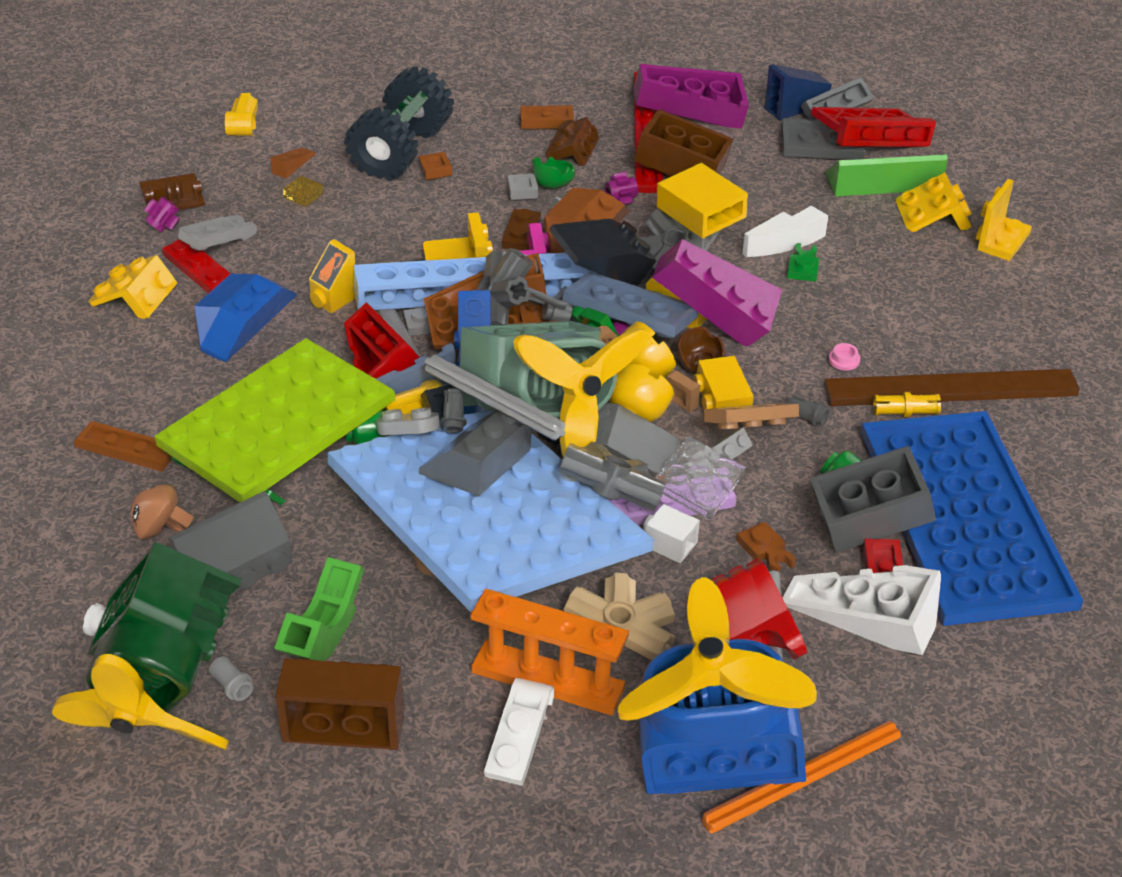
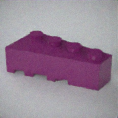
(693, 93)
(719, 291)

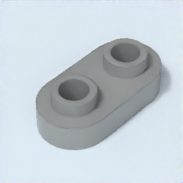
(417, 422)

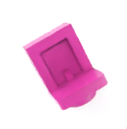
(537, 240)

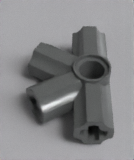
(664, 236)
(506, 282)
(612, 475)

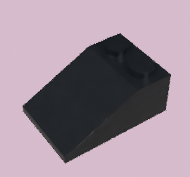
(606, 248)

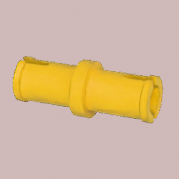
(906, 404)

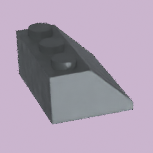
(480, 453)
(239, 541)

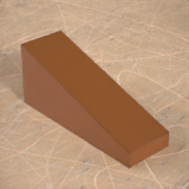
(288, 162)

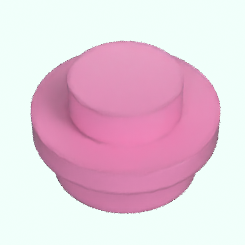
(844, 357)

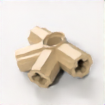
(622, 610)

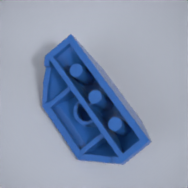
(237, 312)

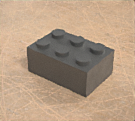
(873, 499)

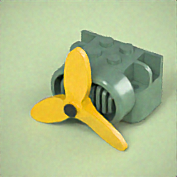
(552, 367)

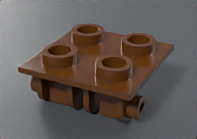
(180, 190)

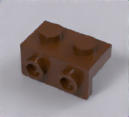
(574, 139)

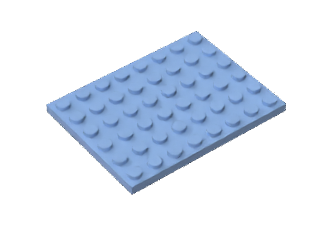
(510, 539)

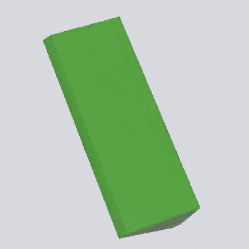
(883, 174)

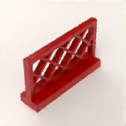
(876, 126)

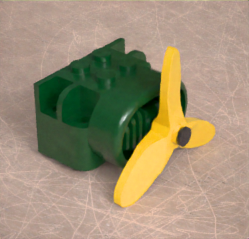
(152, 646)

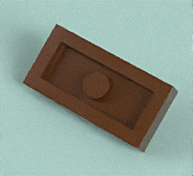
(517, 228)

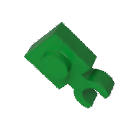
(803, 264)
(592, 317)

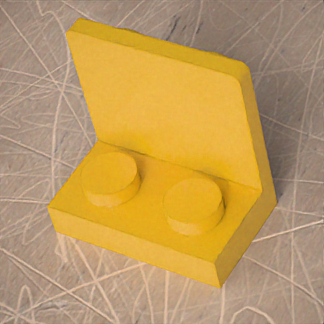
(1000, 234)

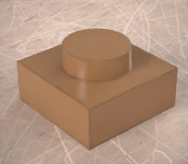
(685, 391)

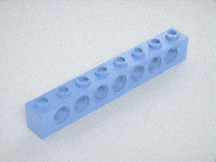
(408, 283)

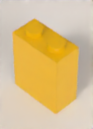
(702, 200)

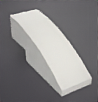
(784, 232)

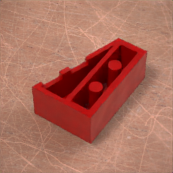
(376, 344)

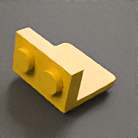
(932, 202)
(473, 246)
(140, 283)

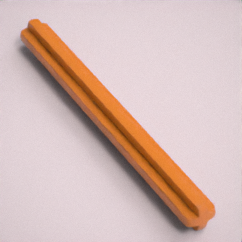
(816, 768)

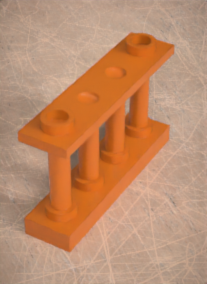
(564, 629)

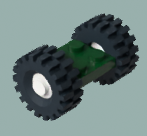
(384, 140)

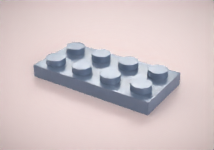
(631, 304)

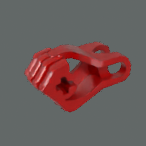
(758, 609)

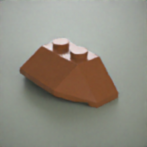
(582, 205)

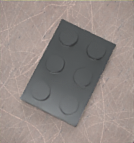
(815, 140)

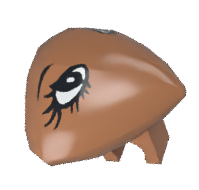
(156, 508)

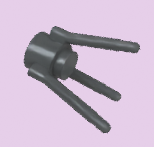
(552, 308)

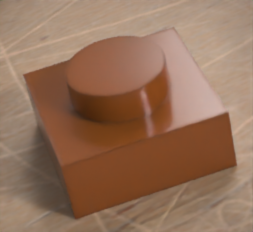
(435, 165)

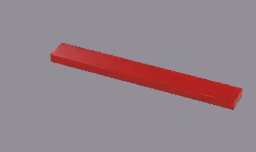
(645, 177)

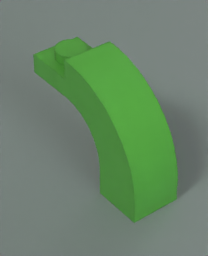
(327, 617)

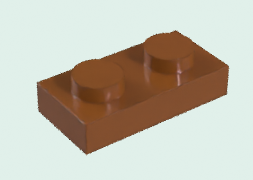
(545, 116)

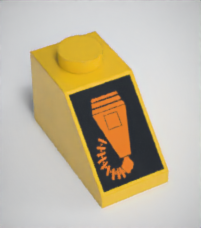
(333, 278)

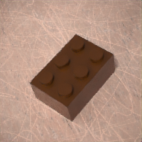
(678, 144)
(340, 703)

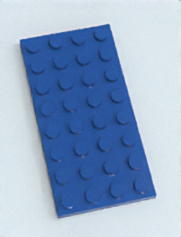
(986, 529)

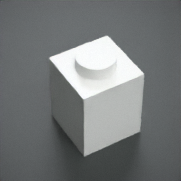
(672, 532)

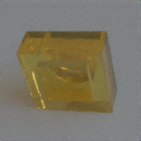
(303, 191)

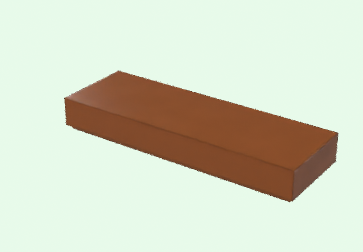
(122, 445)

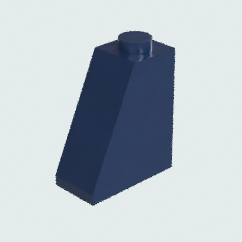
(790, 88)

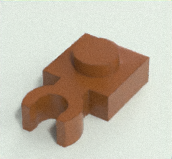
(766, 544)

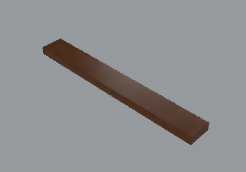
(954, 386)

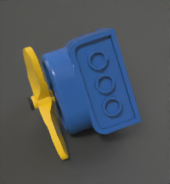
(718, 708)

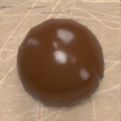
(698, 345)

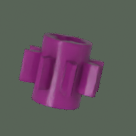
(622, 187)
(162, 214)

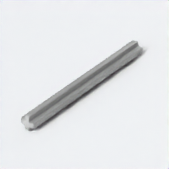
(495, 397)

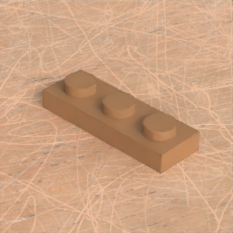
(751, 415)

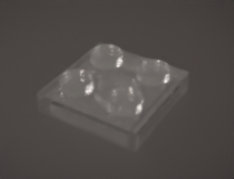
(700, 477)

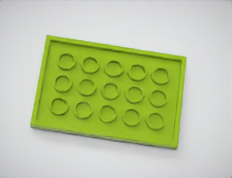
(274, 420)

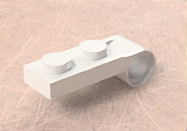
(518, 731)

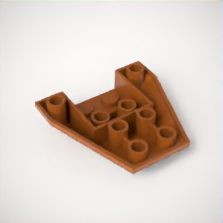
(443, 305)

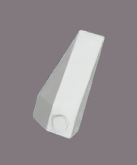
(883, 607)

